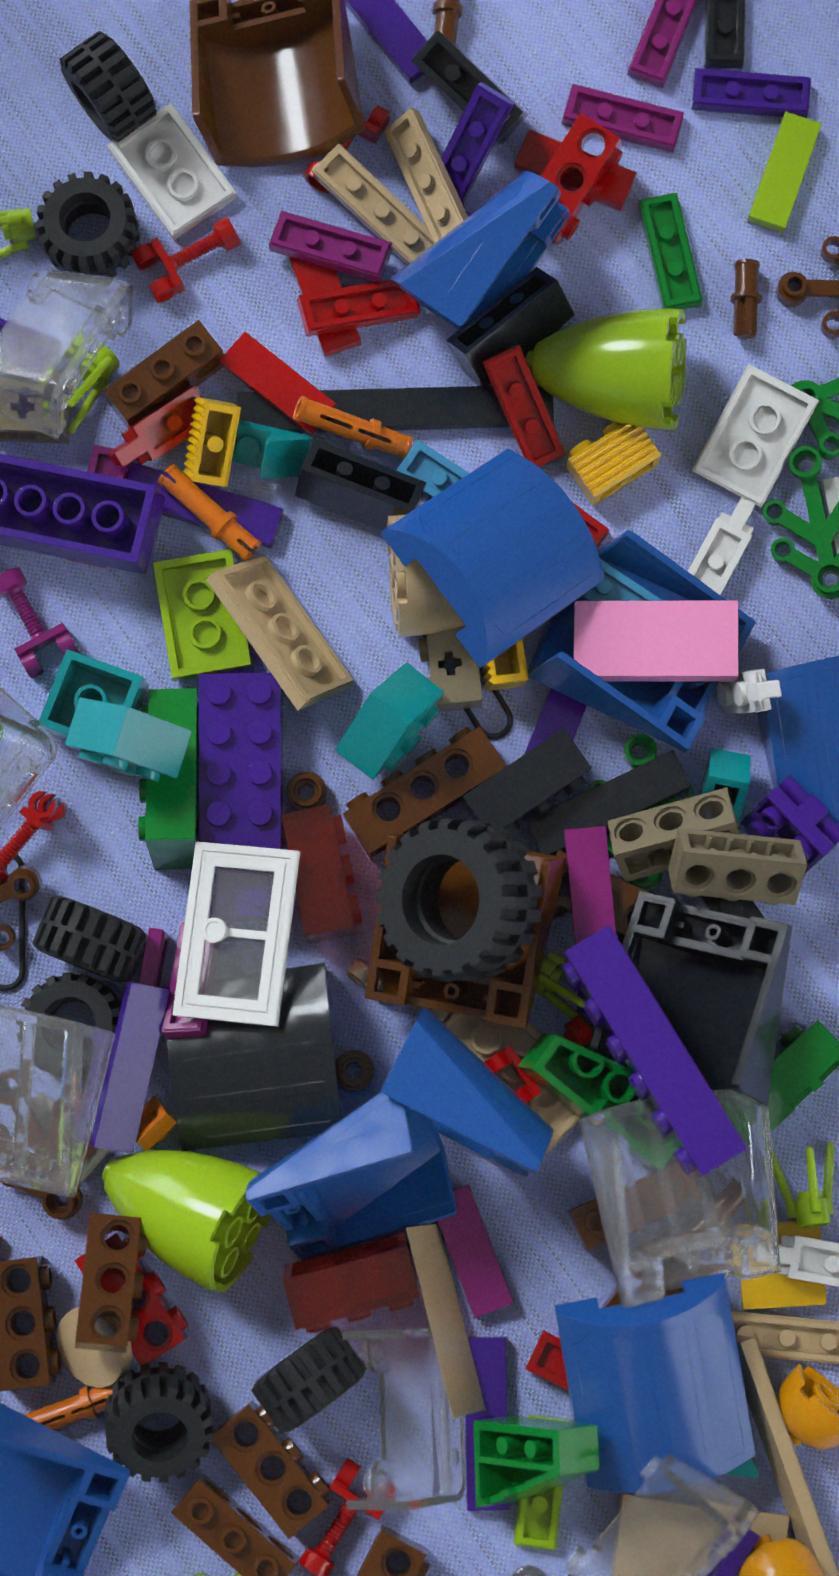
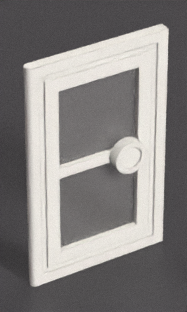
(236, 933)

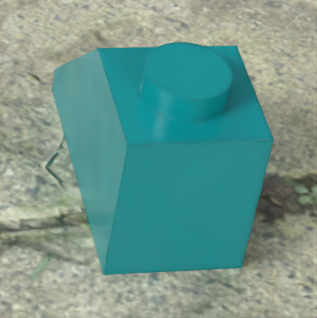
(729, 771)

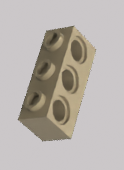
(646, 838)
(767, 866)

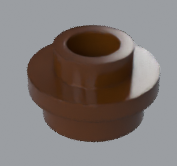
(306, 779)
(364, 1061)

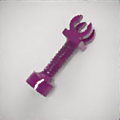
(12, 586)

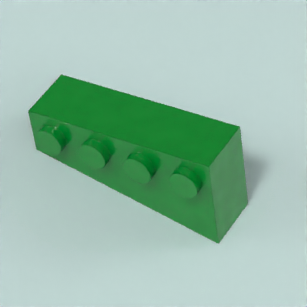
(171, 802)
(577, 1075)

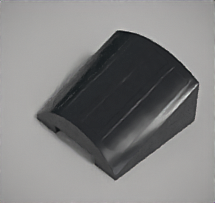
(716, 985)
(259, 1079)

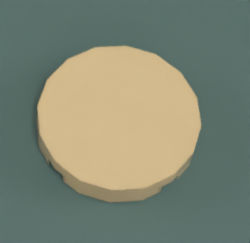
(92, 1367)

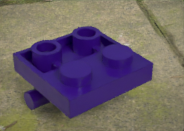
(780, 818)

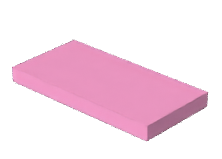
(658, 640)

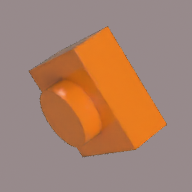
(154, 1123)

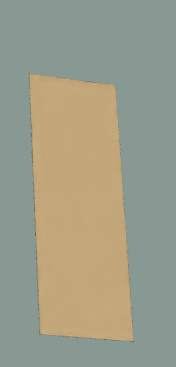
(445, 1320)

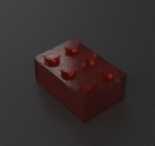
(322, 874)
(350, 1283)

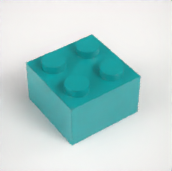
(92, 680)
(390, 722)
(127, 739)

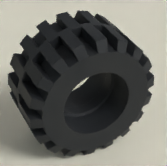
(108, 86)
(80, 198)
(89, 939)
(76, 988)
(309, 1379)
(166, 1451)

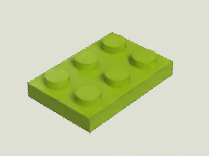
(195, 623)

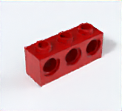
(571, 159)
(153, 1309)

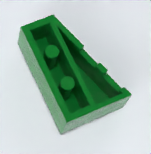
(800, 1068)
(529, 1456)

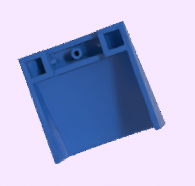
(486, 251)
(501, 551)
(657, 708)
(804, 729)
(466, 1098)
(358, 1180)
(658, 1382)
(51, 1498)

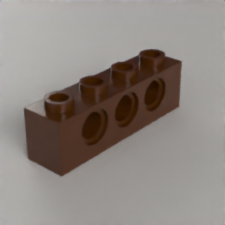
(465, 745)

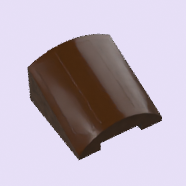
(272, 79)
(497, 998)

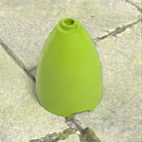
(617, 366)
(189, 1211)

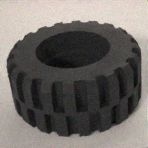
(505, 899)

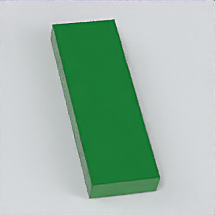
(670, 252)

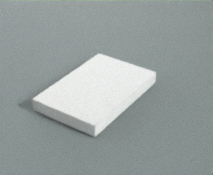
(173, 172)
(755, 435)

